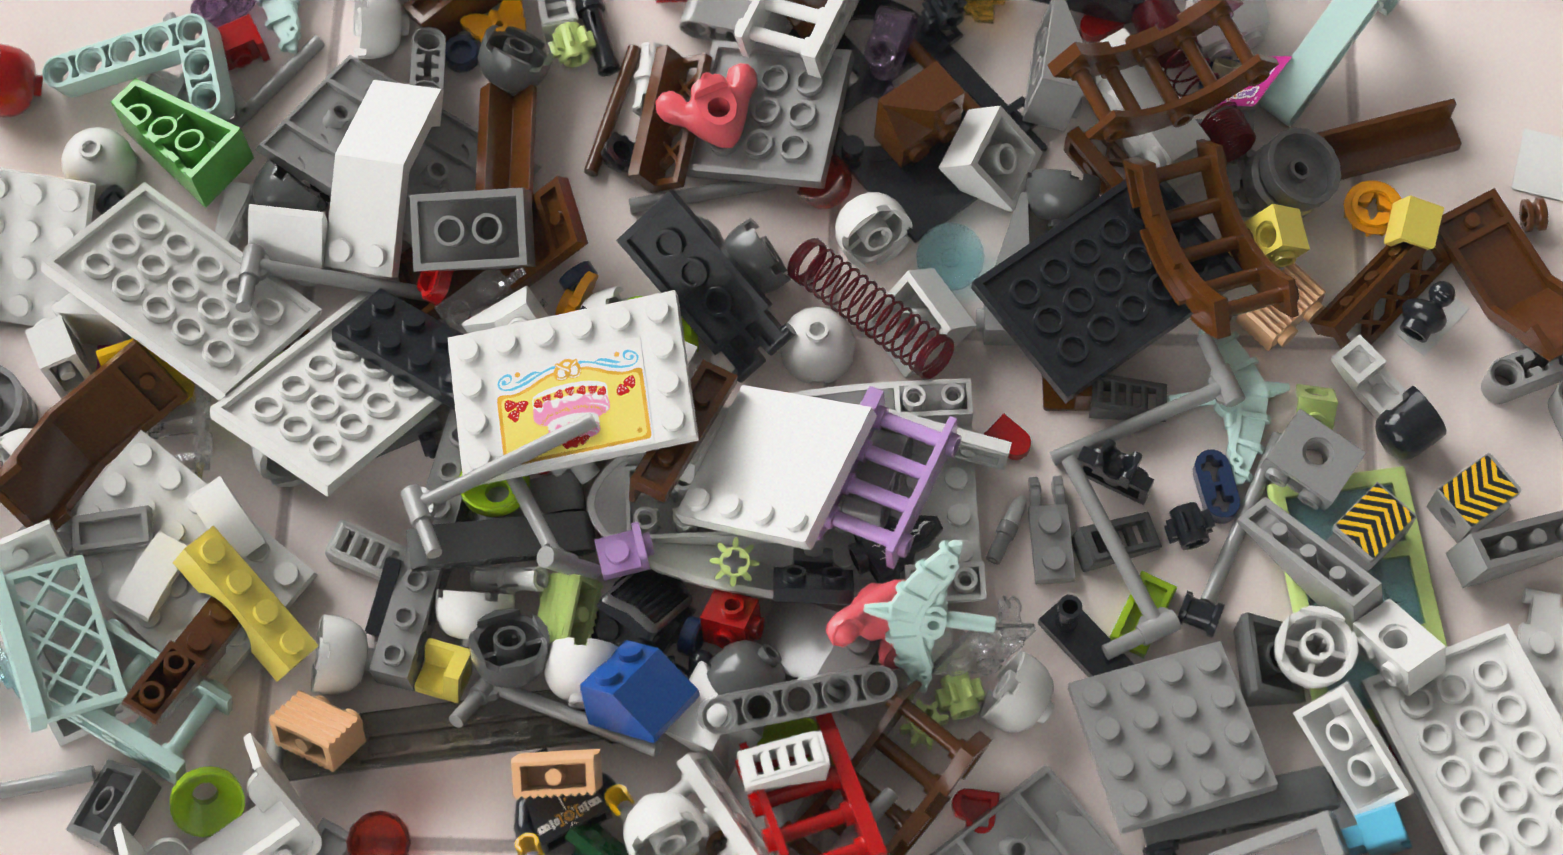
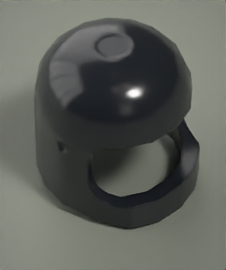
(1410, 427)

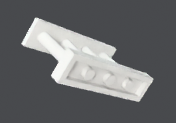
(815, 50)
(721, 805)

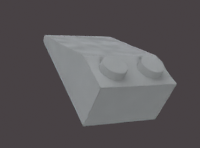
(1052, 99)
(472, 230)
(802, 641)

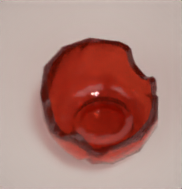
(836, 186)
(379, 835)

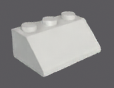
(1352, 750)

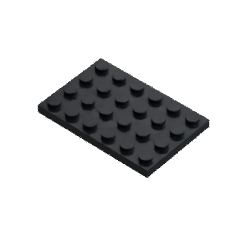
(1090, 292)

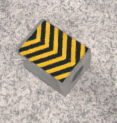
(1473, 498)
(1372, 527)

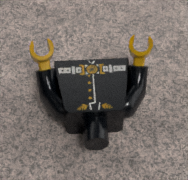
(545, 821)

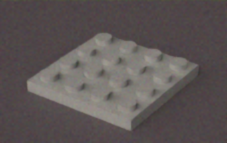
(787, 122)
(1171, 737)

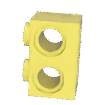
(1279, 234)

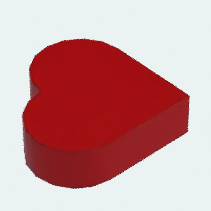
(1096, 29)
(434, 285)
(1009, 431)
(971, 803)

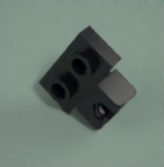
(1117, 471)
(813, 580)

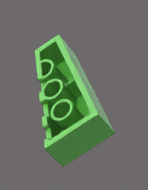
(185, 140)

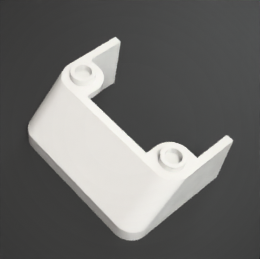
(272, 827)

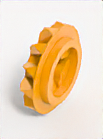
(1360, 197)

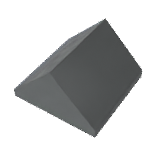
(1258, 671)
(116, 796)

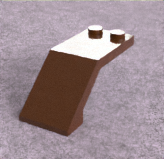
(556, 238)
(1505, 272)
(85, 434)

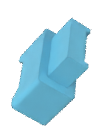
(1377, 832)

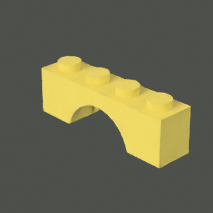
(221, 572)

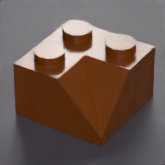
(919, 115)

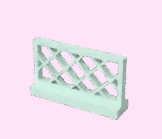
(25, 659)

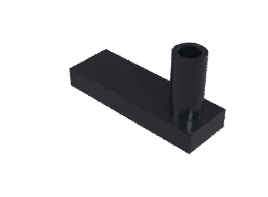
(1080, 637)

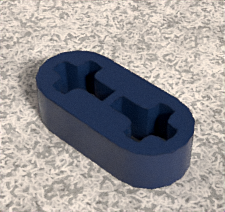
(1224, 483)

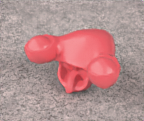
(715, 108)
(853, 621)

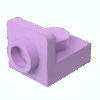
(624, 552)

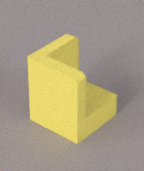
(1414, 222)
(444, 671)

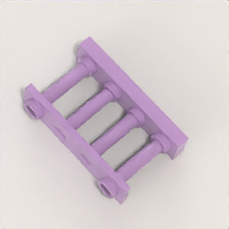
(945, 444)

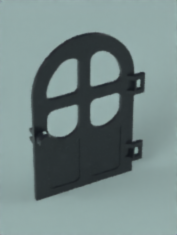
(919, 186)

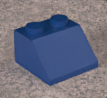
(637, 692)

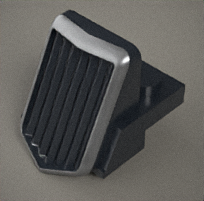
(643, 610)

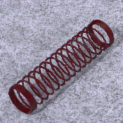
(816, 267)

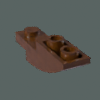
(183, 663)

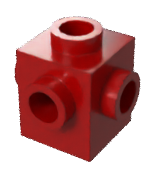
(731, 619)

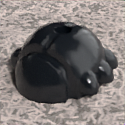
(618, 152)

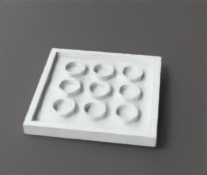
(776, 466)

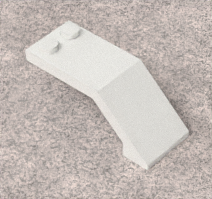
(374, 176)
(37, 547)

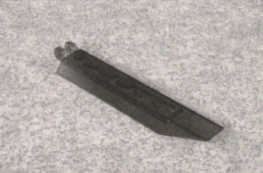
(427, 736)

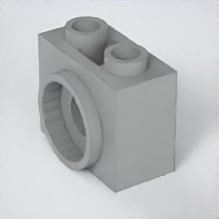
(1314, 483)

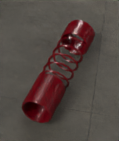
(1225, 127)

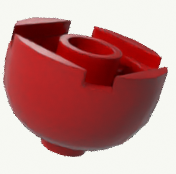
(17, 81)

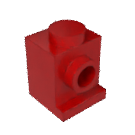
(242, 42)

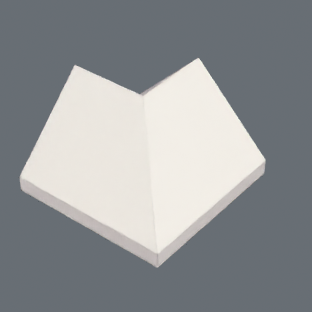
(719, 748)

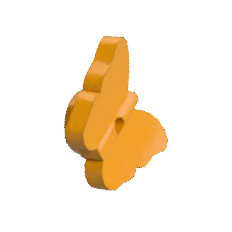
(509, 14)
(572, 300)

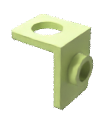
(1319, 407)

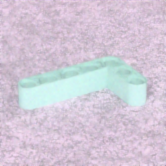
(1319, 56)
(149, 59)

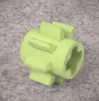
(572, 44)
(742, 554)
(960, 695)
(917, 735)

